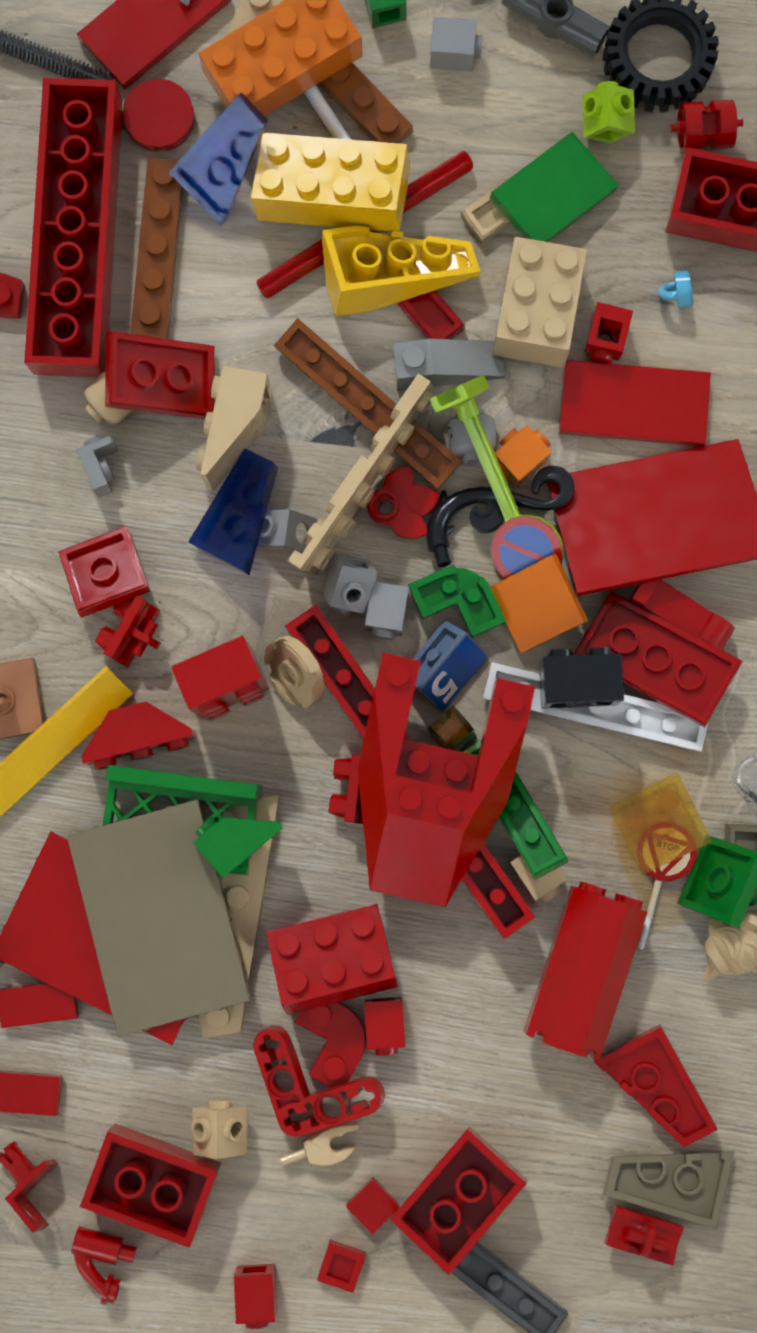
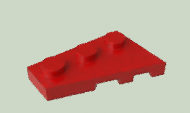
(659, 1082)

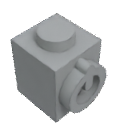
(349, 584)

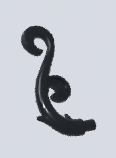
(492, 519)

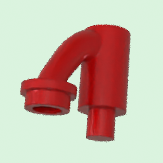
(104, 1247)

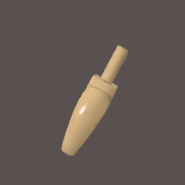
(318, 1147)

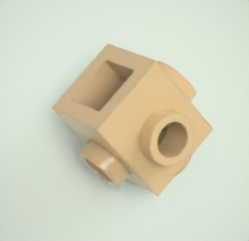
(219, 1129)

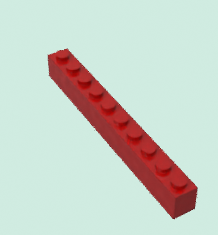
(354, 695)

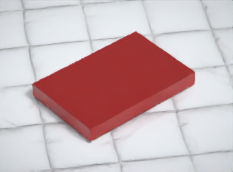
(158, 375)

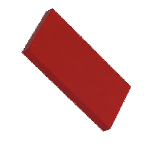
(140, 33)
(634, 403)
(662, 658)

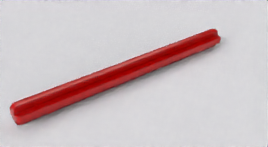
(416, 193)

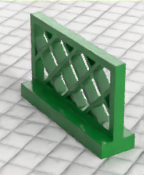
(179, 786)

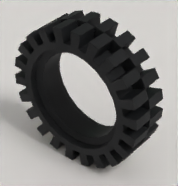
(674, 15)

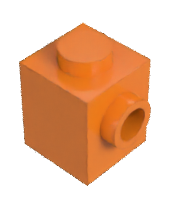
(522, 454)

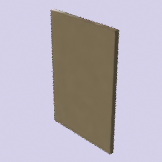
(157, 919)

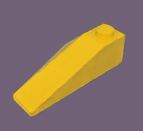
(382, 269)

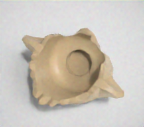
(731, 949)

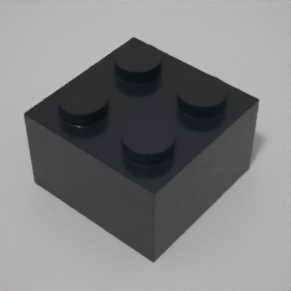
(581, 679)

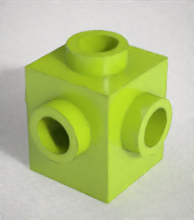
(608, 112)

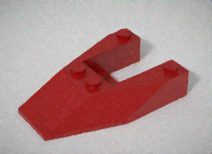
(428, 803)

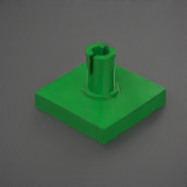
(722, 882)

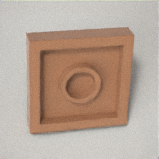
(19, 698)

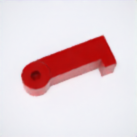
(683, 612)

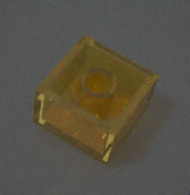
(660, 824)

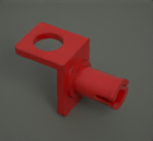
(26, 1177)

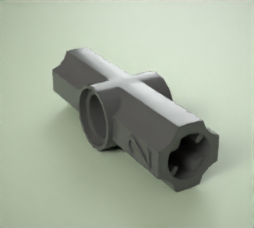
(574, 27)

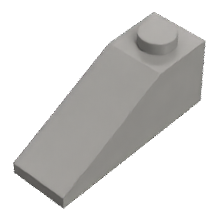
(445, 361)

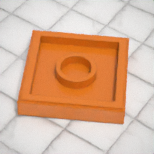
(538, 603)

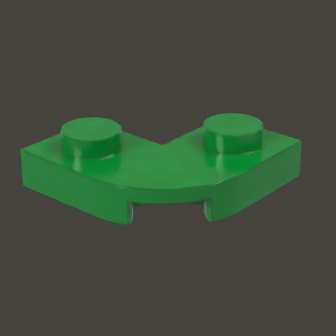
(459, 588)

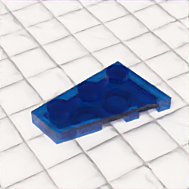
(221, 157)
(237, 513)

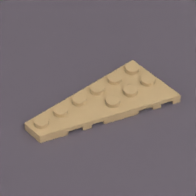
(357, 486)
(244, 904)

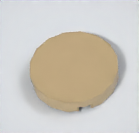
(294, 671)

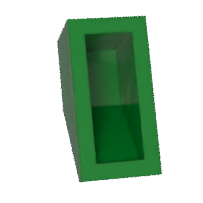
(232, 840)

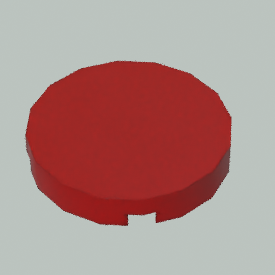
(158, 115)

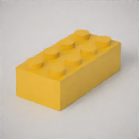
(331, 182)

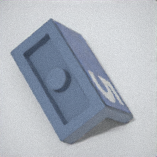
(447, 664)

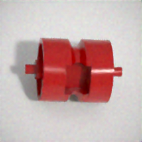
(707, 125)

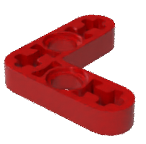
(299, 1097)

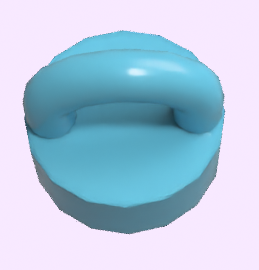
(678, 290)

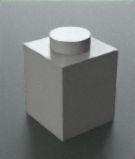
(454, 44)
(386, 610)

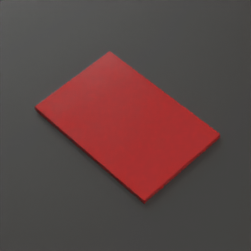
(659, 517)
(52, 934)

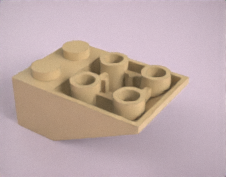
(235, 423)

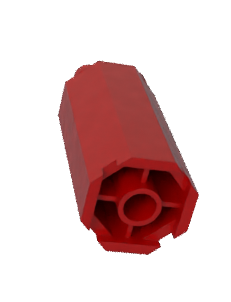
(585, 970)

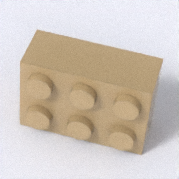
(539, 302)

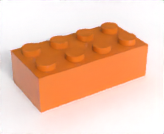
(282, 53)

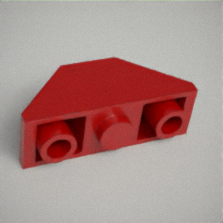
(135, 732)

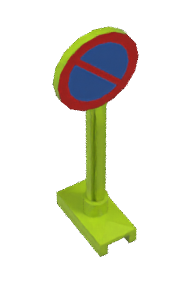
(521, 538)

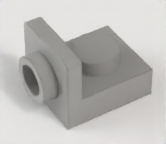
(98, 471)

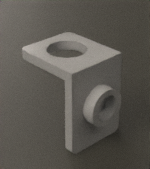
(280, 529)

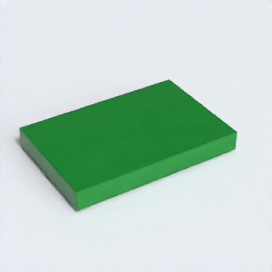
(554, 190)

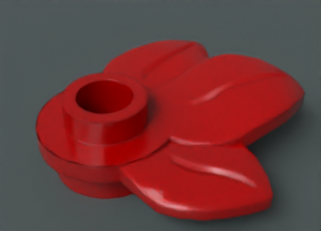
(408, 503)

